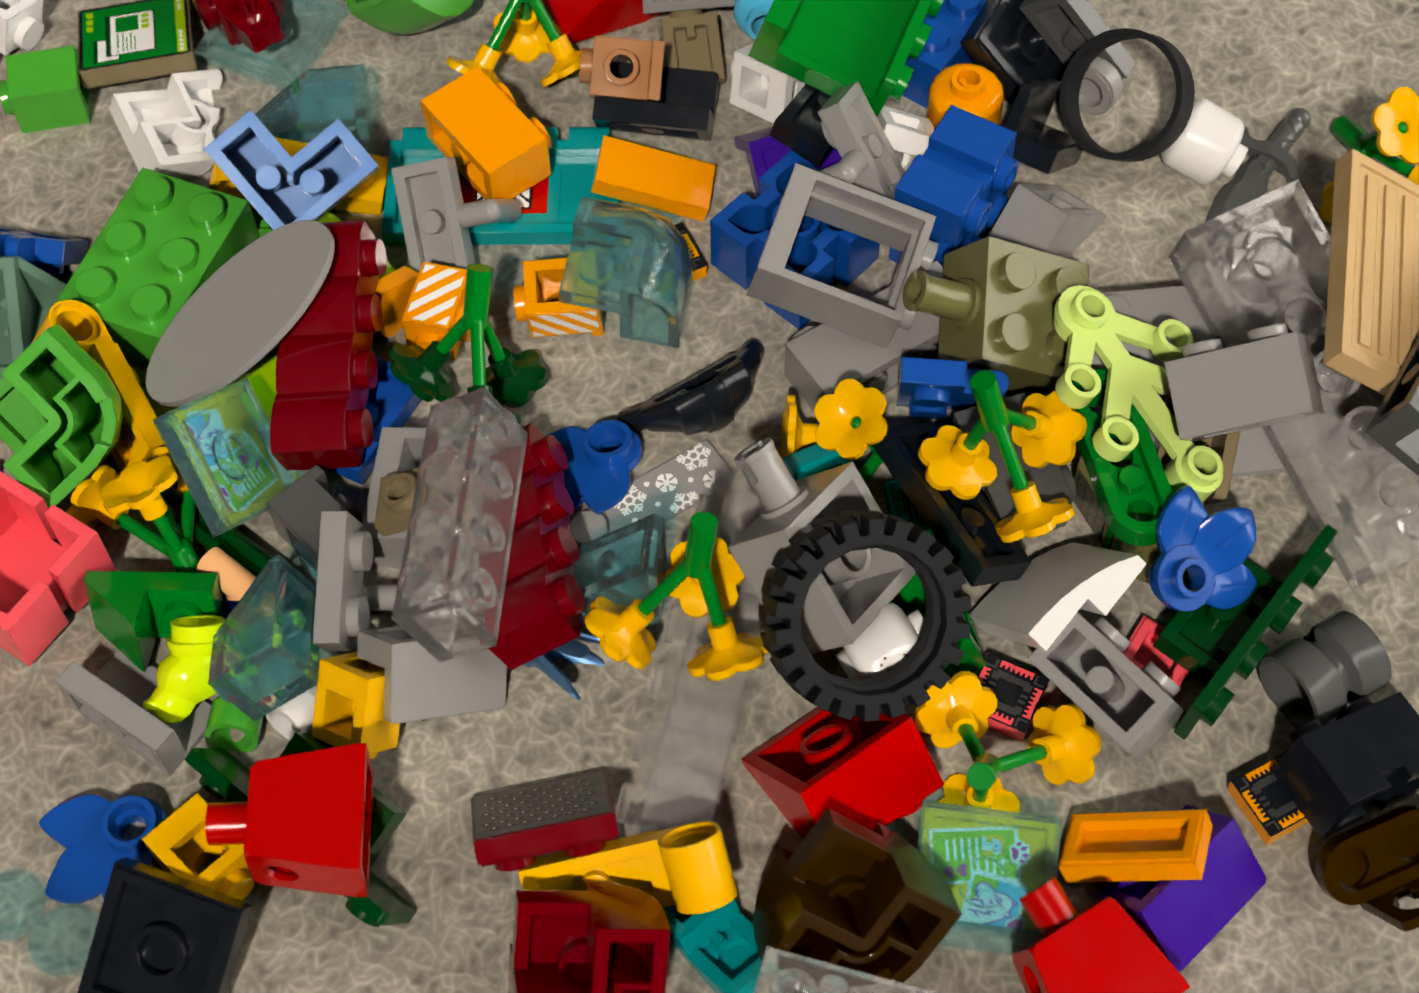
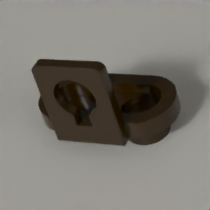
(1375, 866)

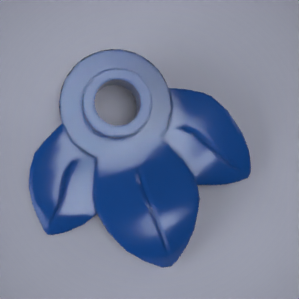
(599, 463)
(1209, 548)
(94, 840)

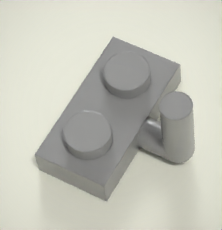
(861, 142)
(436, 217)
(341, 597)

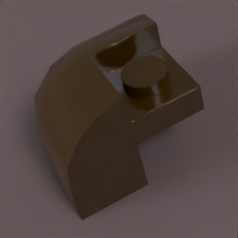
(854, 900)

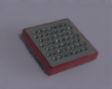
(543, 819)

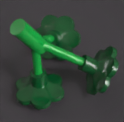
(508, 378)

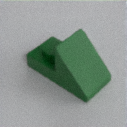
(139, 606)

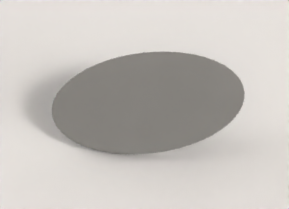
(240, 313)

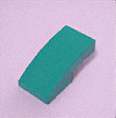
(718, 947)

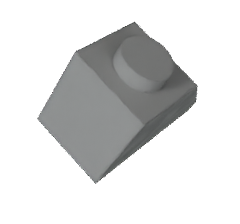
(1046, 219)

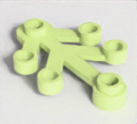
(1090, 323)

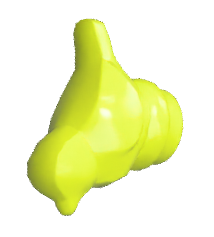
(185, 671)

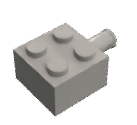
(850, 588)

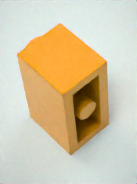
(487, 135)

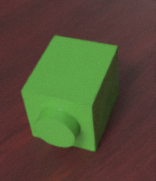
(45, 90)

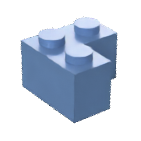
(286, 186)

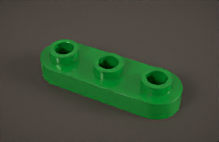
(1127, 489)

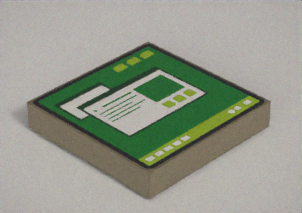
(135, 41)

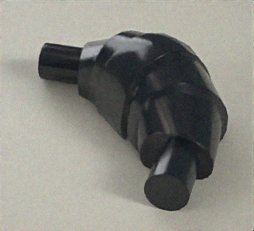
(702, 401)

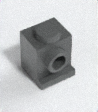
(298, 512)

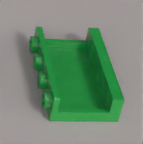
(846, 42)

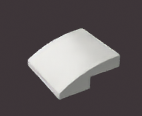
(1054, 590)

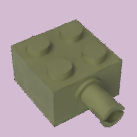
(999, 309)

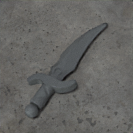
(1264, 158)

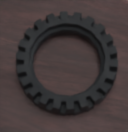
(937, 638)

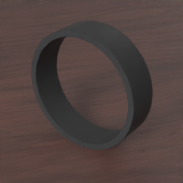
(1075, 73)

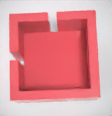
(37, 572)

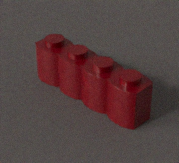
(327, 360)
(541, 586)

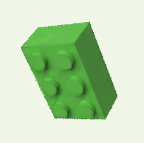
(156, 255)

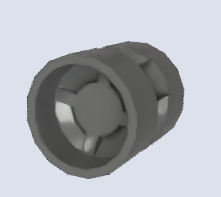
(1325, 669)

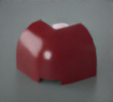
(588, 941)

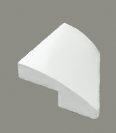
(171, 125)

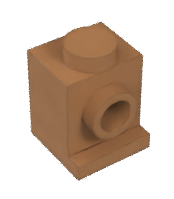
(640, 85)

